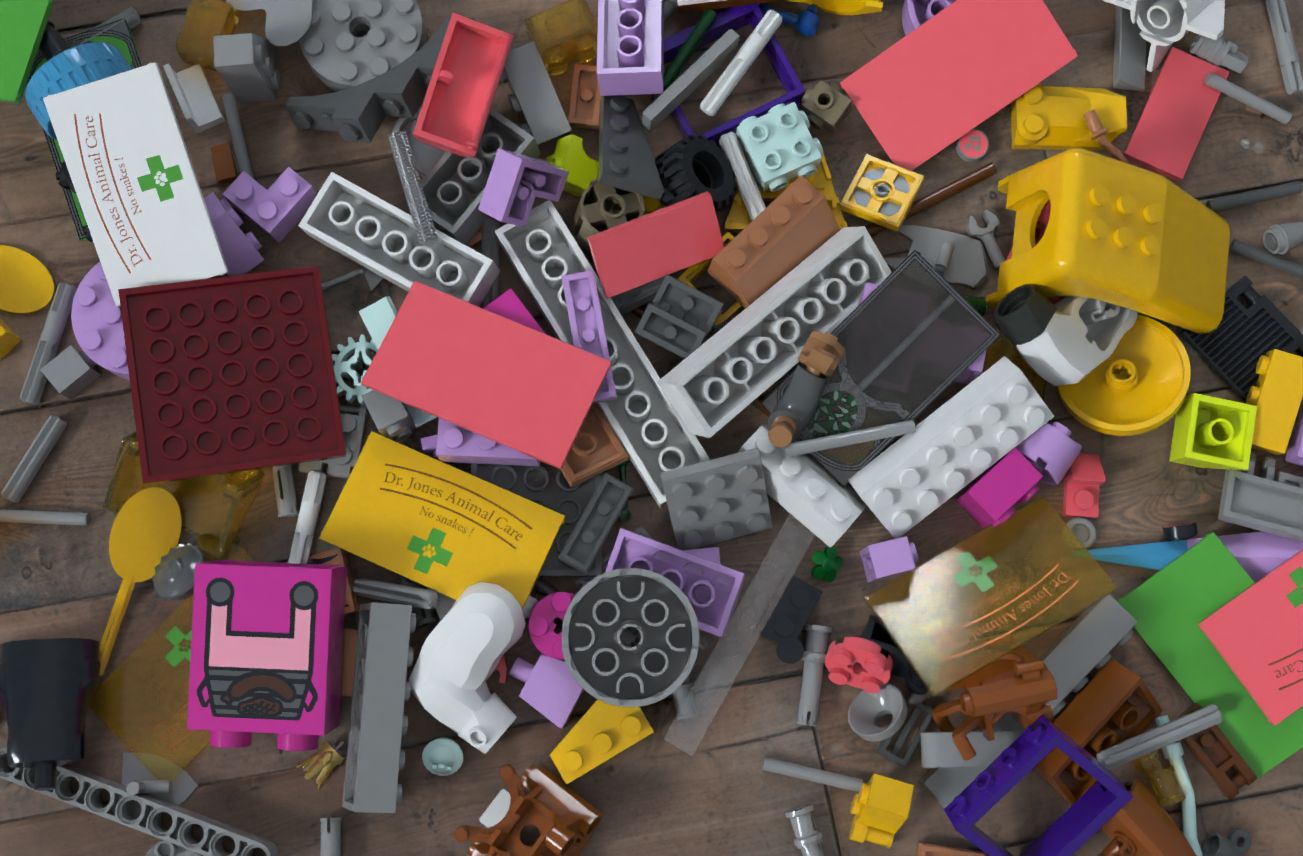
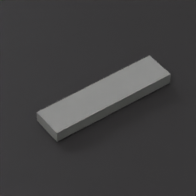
(690, 80)

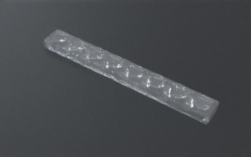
(743, 632)

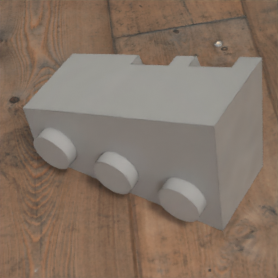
(247, 66)
(534, 94)

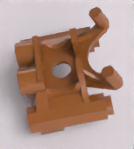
(1013, 684)
(551, 806)

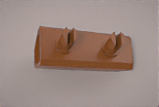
(1144, 828)

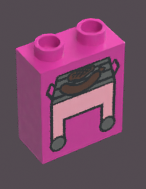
(267, 652)

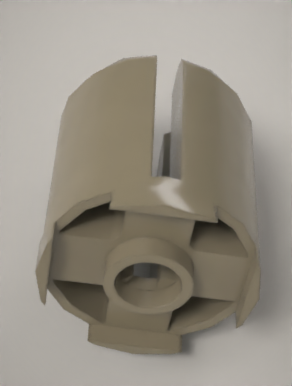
(602, 209)

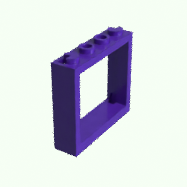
(734, 19)
(1015, 762)

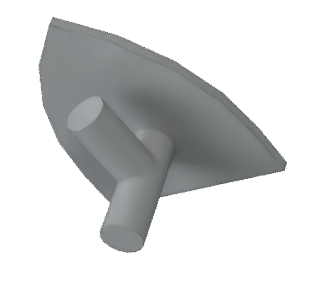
(140, 780)

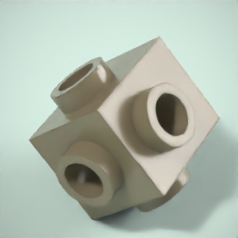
(826, 106)

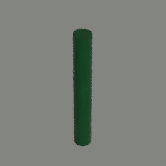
(688, 47)

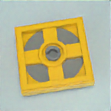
(882, 192)

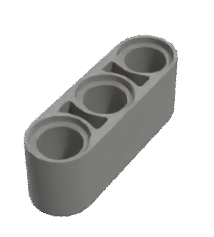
(941, 752)

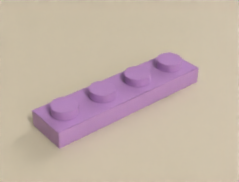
(587, 323)

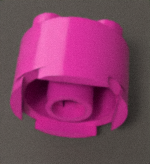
(543, 625)

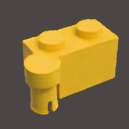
(880, 810)

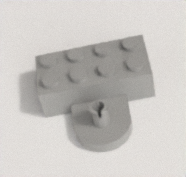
(458, 182)

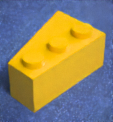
(598, 737)

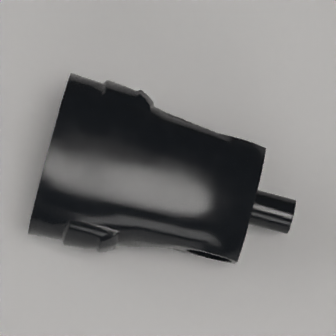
(48, 702)

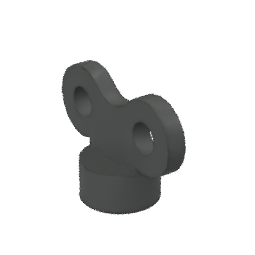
(1218, 845)

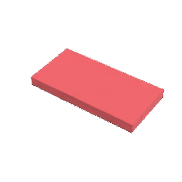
(1174, 115)
(656, 244)

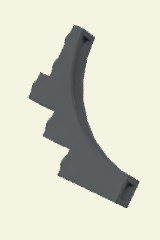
(362, 108)

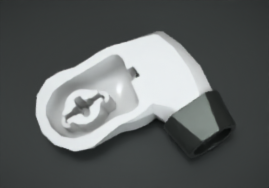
(1064, 338)

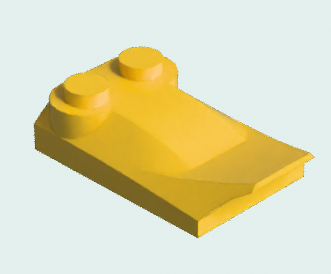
(1055, 121)

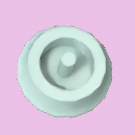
(442, 756)

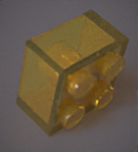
(564, 35)

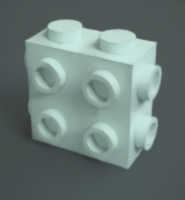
(779, 146)

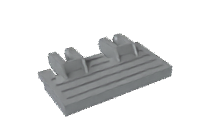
(1262, 502)

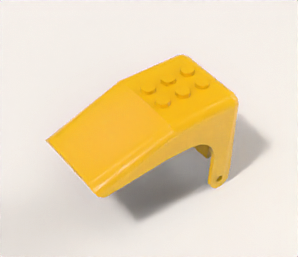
(1116, 240)

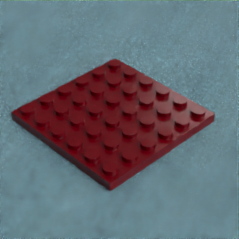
(231, 374)

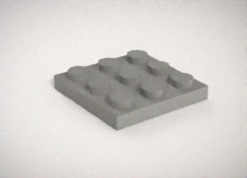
(717, 499)

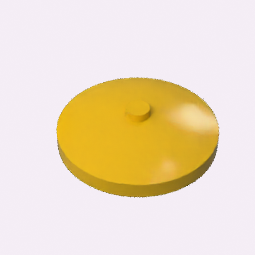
(1135, 386)

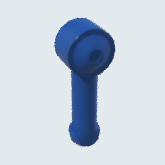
(805, 23)

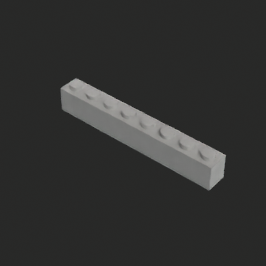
(1069, 659)

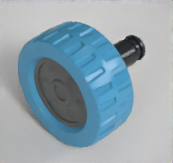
(69, 69)

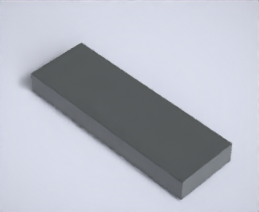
(595, 523)

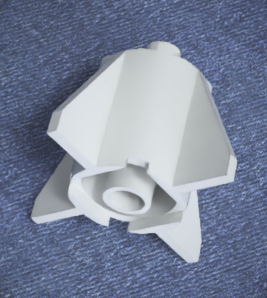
(1171, 20)

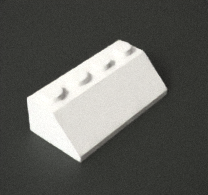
(806, 489)

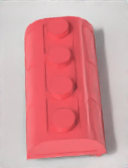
(462, 86)

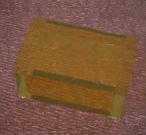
(203, 22)

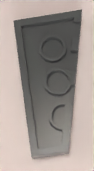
(624, 149)

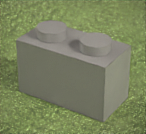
(389, 416)

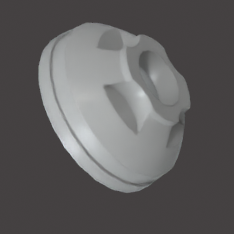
(870, 708)

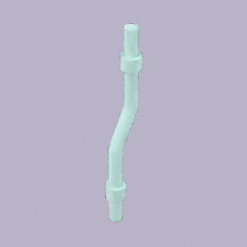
(1174, 754)

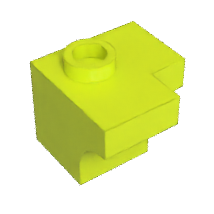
(572, 157)

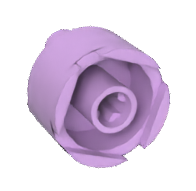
(1050, 451)

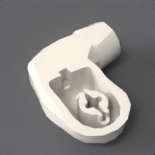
(460, 659)

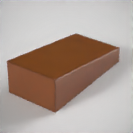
(224, 163)

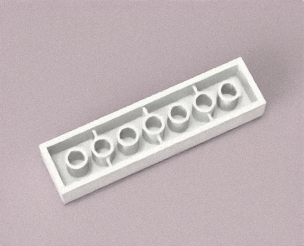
(772, 331)

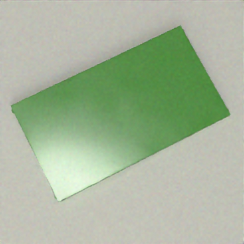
(1168, 620)

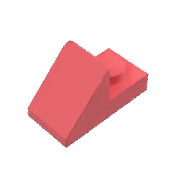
(1082, 487)

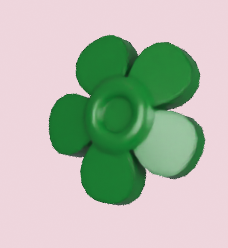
(826, 563)

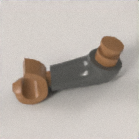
(805, 389)

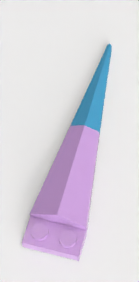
(1254, 551)

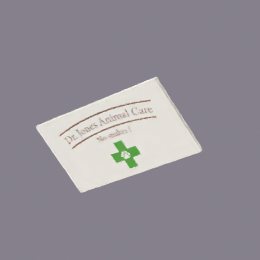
(135, 181)

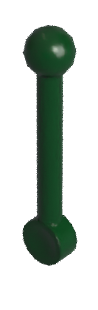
(625, 514)

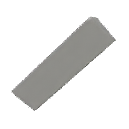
(1129, 53)

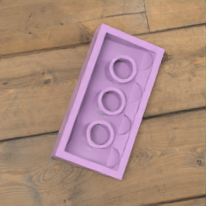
(707, 585)

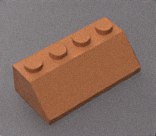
(774, 242)

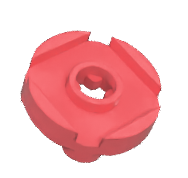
(844, 666)

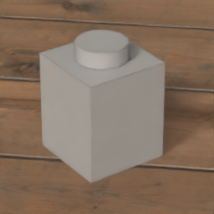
(71, 372)

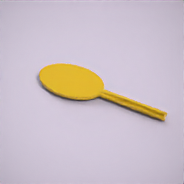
(24, 282)
(138, 539)

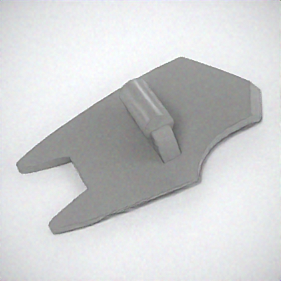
(952, 255)

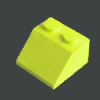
(1213, 433)

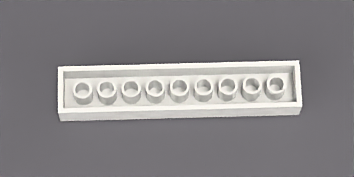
(642, 412)

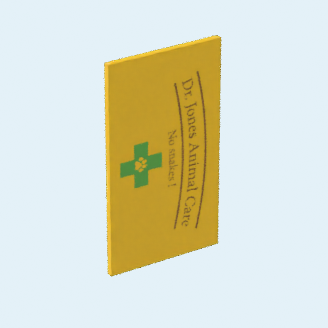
(439, 523)

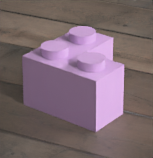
(515, 184)
(275, 209)
(238, 248)

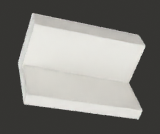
(195, 97)

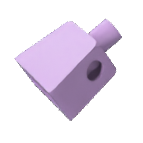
(548, 688)

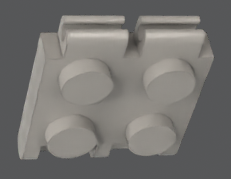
(354, 434)

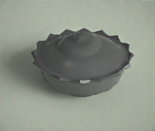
(176, 572)

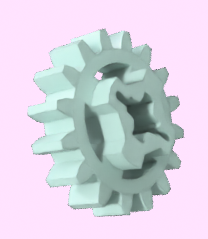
(349, 368)

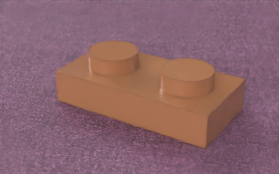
(585, 98)

